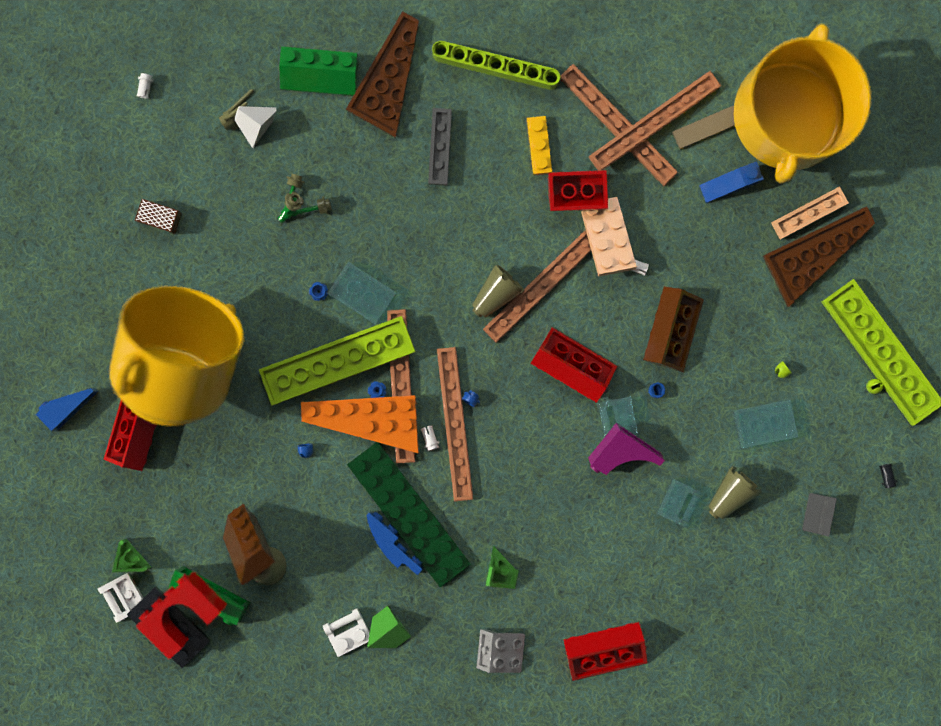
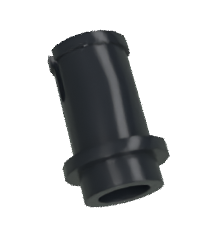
(888, 475)

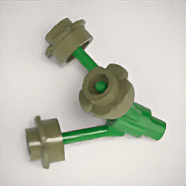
(294, 201)

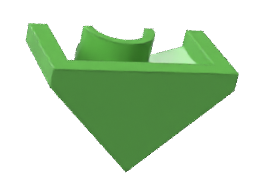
(129, 559)
(501, 572)
(386, 630)

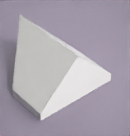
(254, 121)

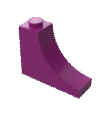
(620, 447)

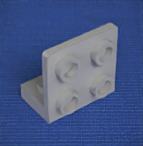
(500, 652)

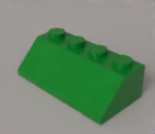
(318, 71)
(235, 606)

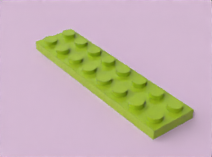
(882, 352)
(337, 360)

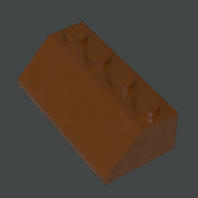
(673, 328)
(246, 544)

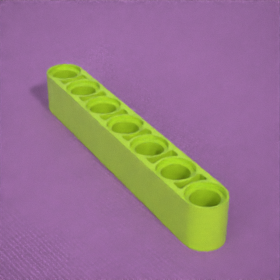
(489, 58)

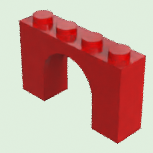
(190, 592)

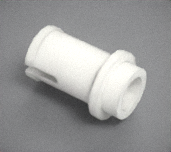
(144, 85)
(641, 267)
(430, 440)

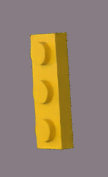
(539, 145)

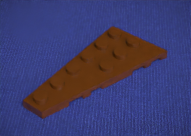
(384, 85)
(809, 257)

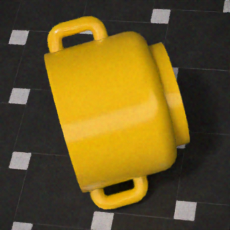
(801, 104)
(175, 354)

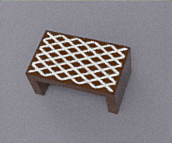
(158, 216)

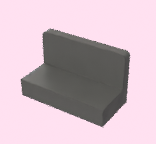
(819, 514)

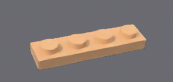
(809, 213)

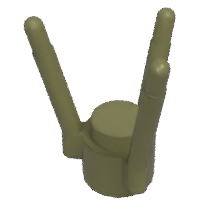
(228, 117)

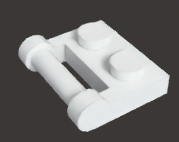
(127, 593)
(350, 638)

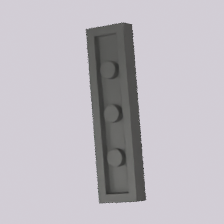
(440, 146)

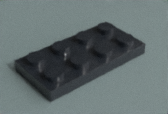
(196, 637)

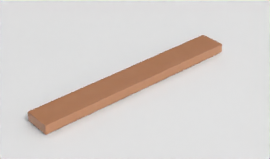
(654, 121)
(616, 123)
(538, 288)
(401, 384)
(455, 424)

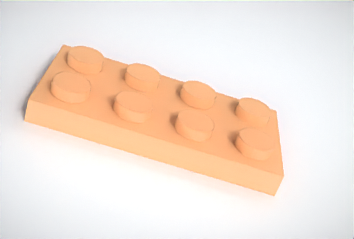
(609, 239)

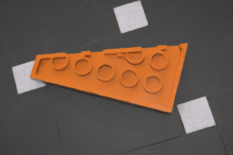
(376, 419)

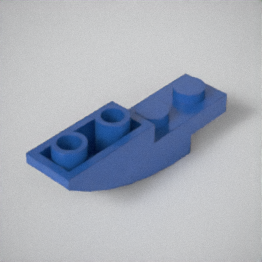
(385, 538)

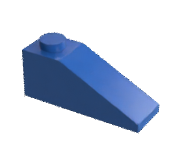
(731, 182)
(59, 411)

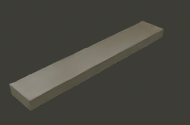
(704, 128)

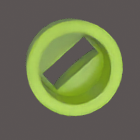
(782, 370)
(873, 382)

